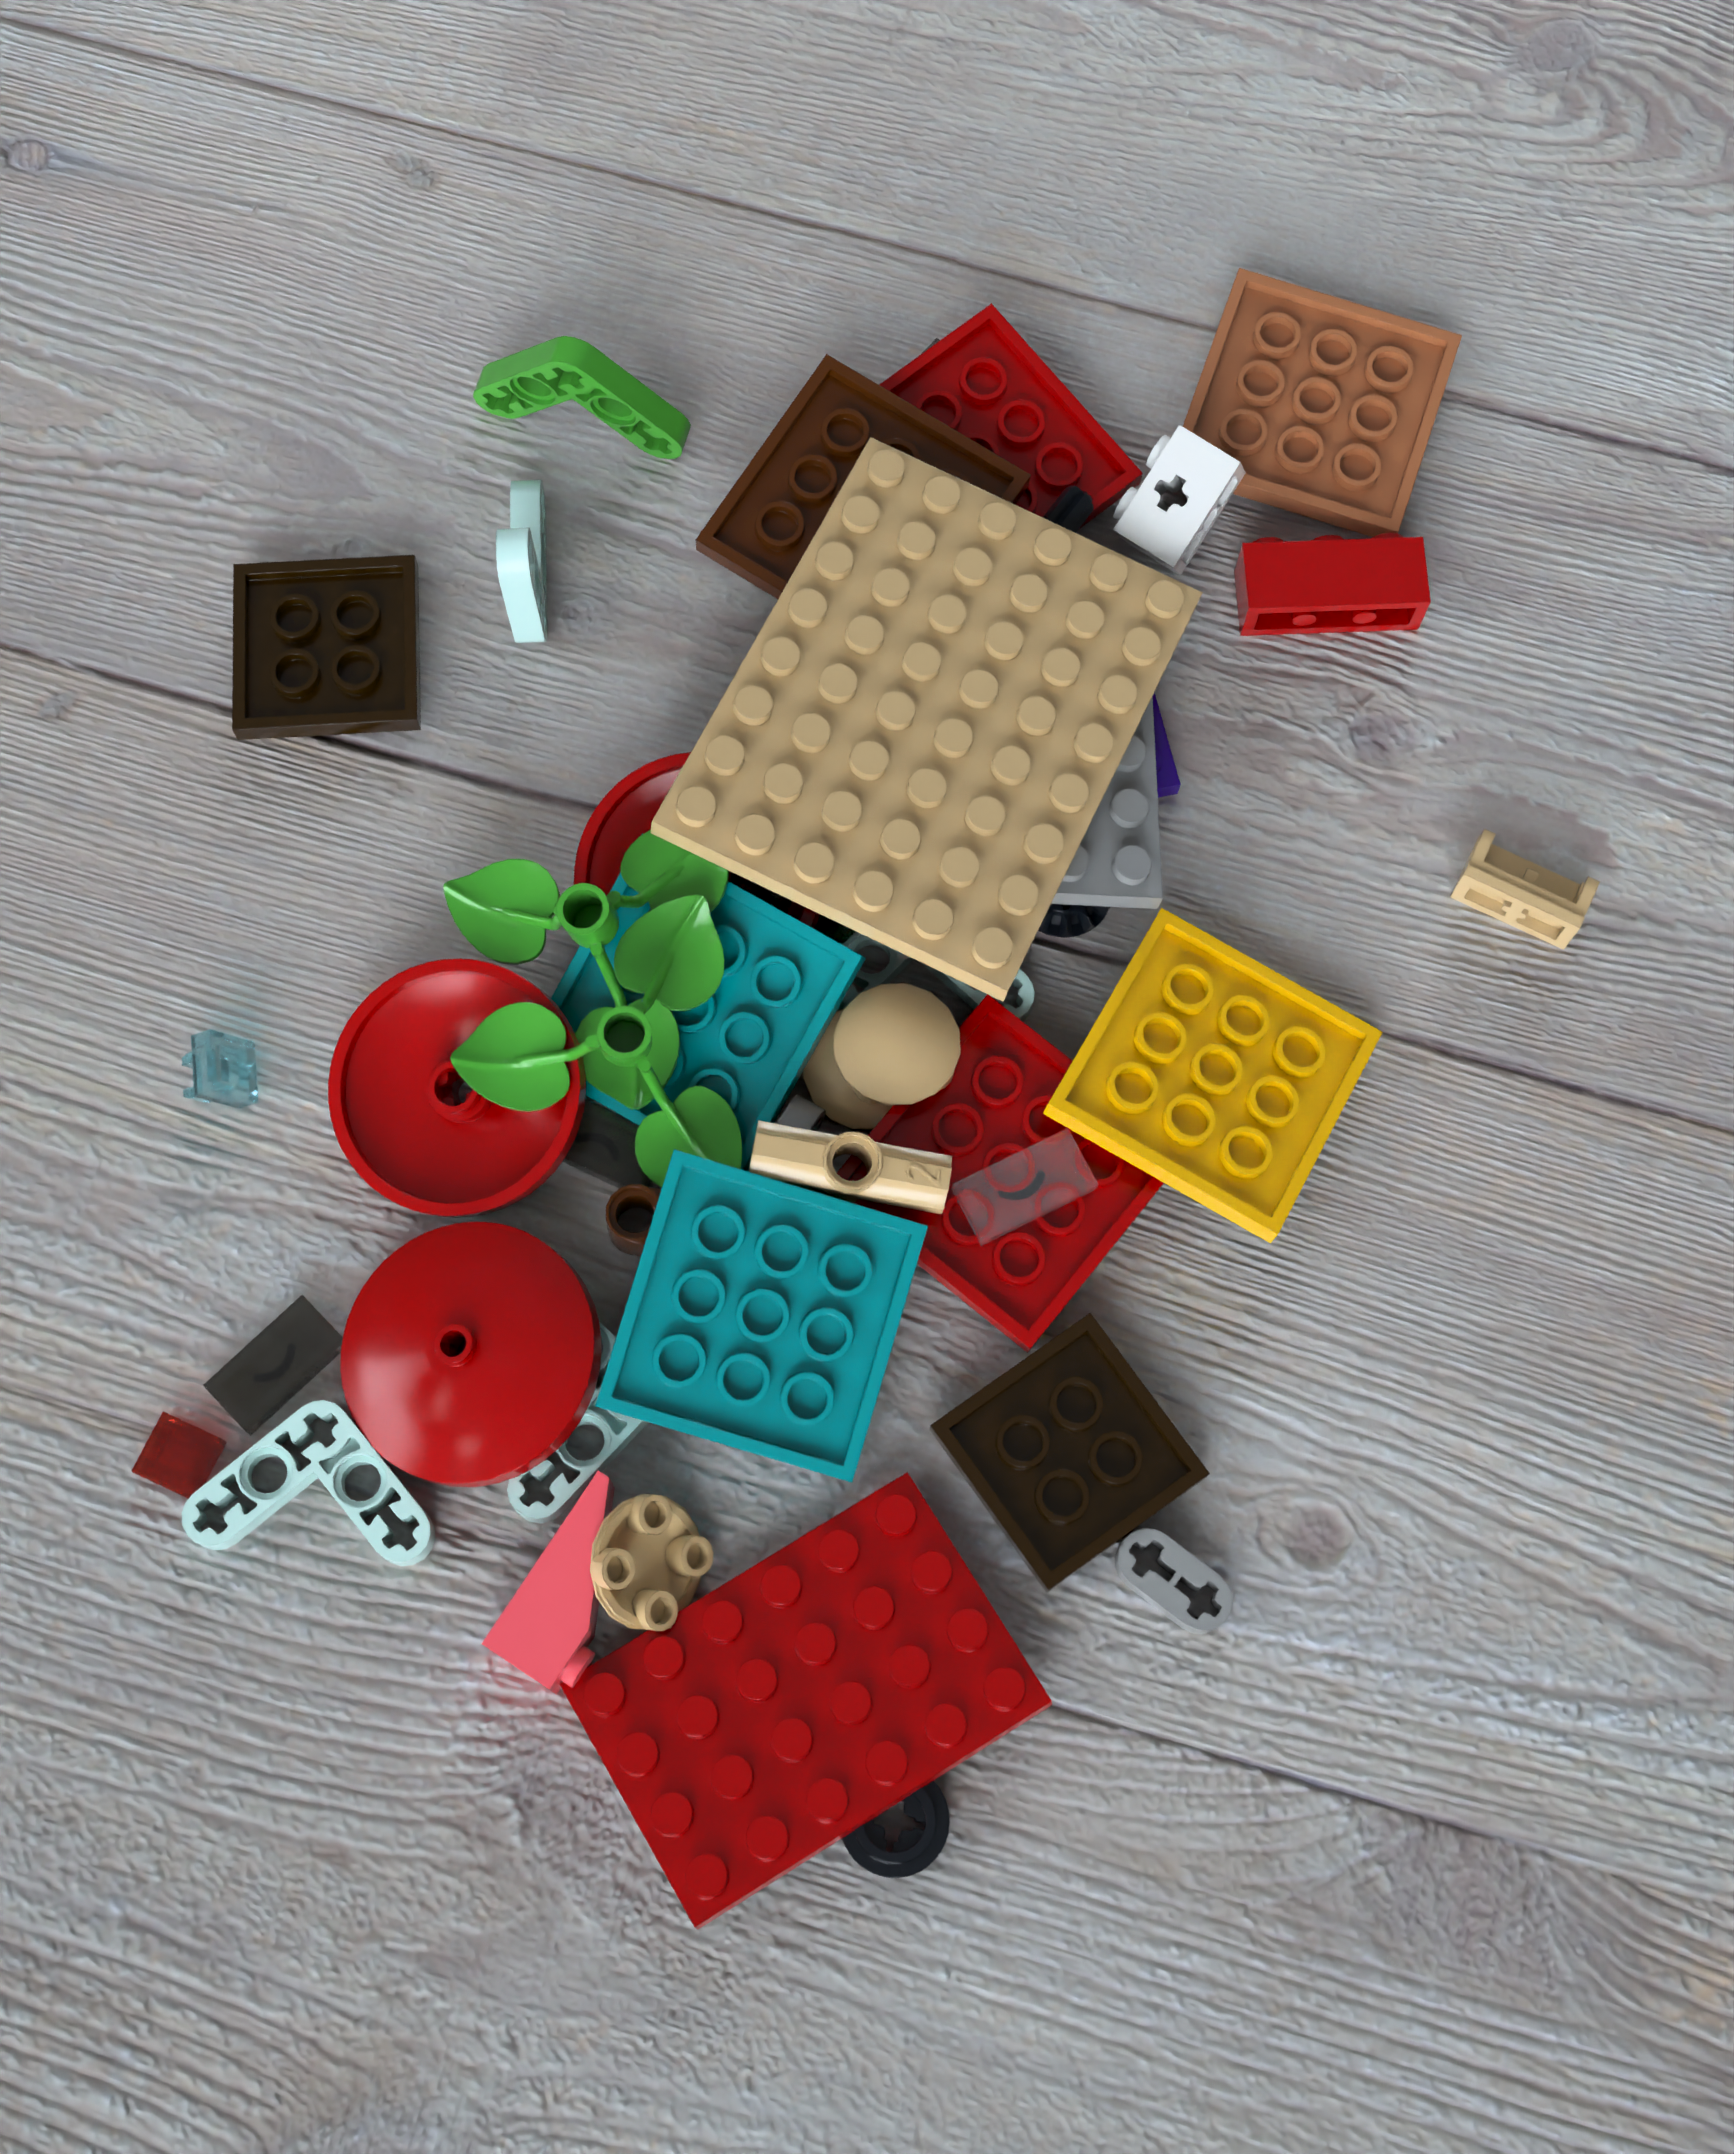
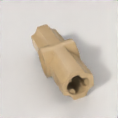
(893, 1172)

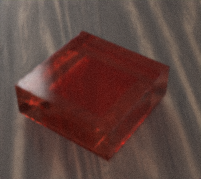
(178, 1456)

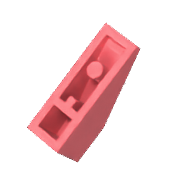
(556, 1608)

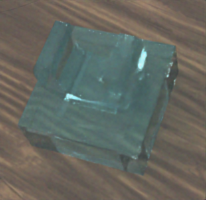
(222, 1069)

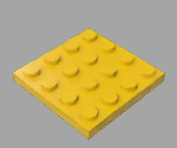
(1214, 1075)

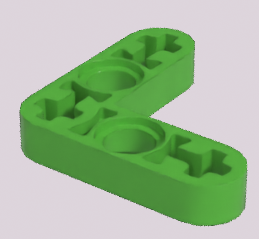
(578, 371)

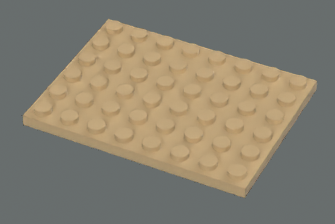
(929, 718)

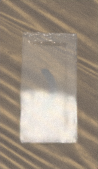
(1024, 1186)

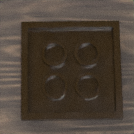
(326, 647)
(1068, 1452)

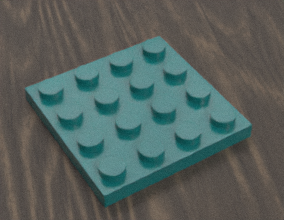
(757, 1027)
(762, 1316)

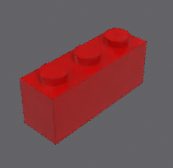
(1331, 585)

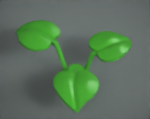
(513, 902)
(669, 957)

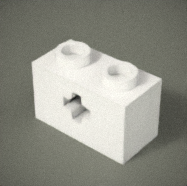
(1207, 482)

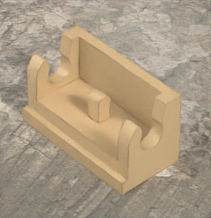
(1523, 893)

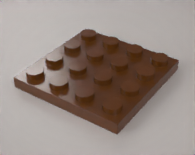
(809, 455)

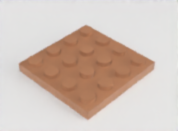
(1321, 401)

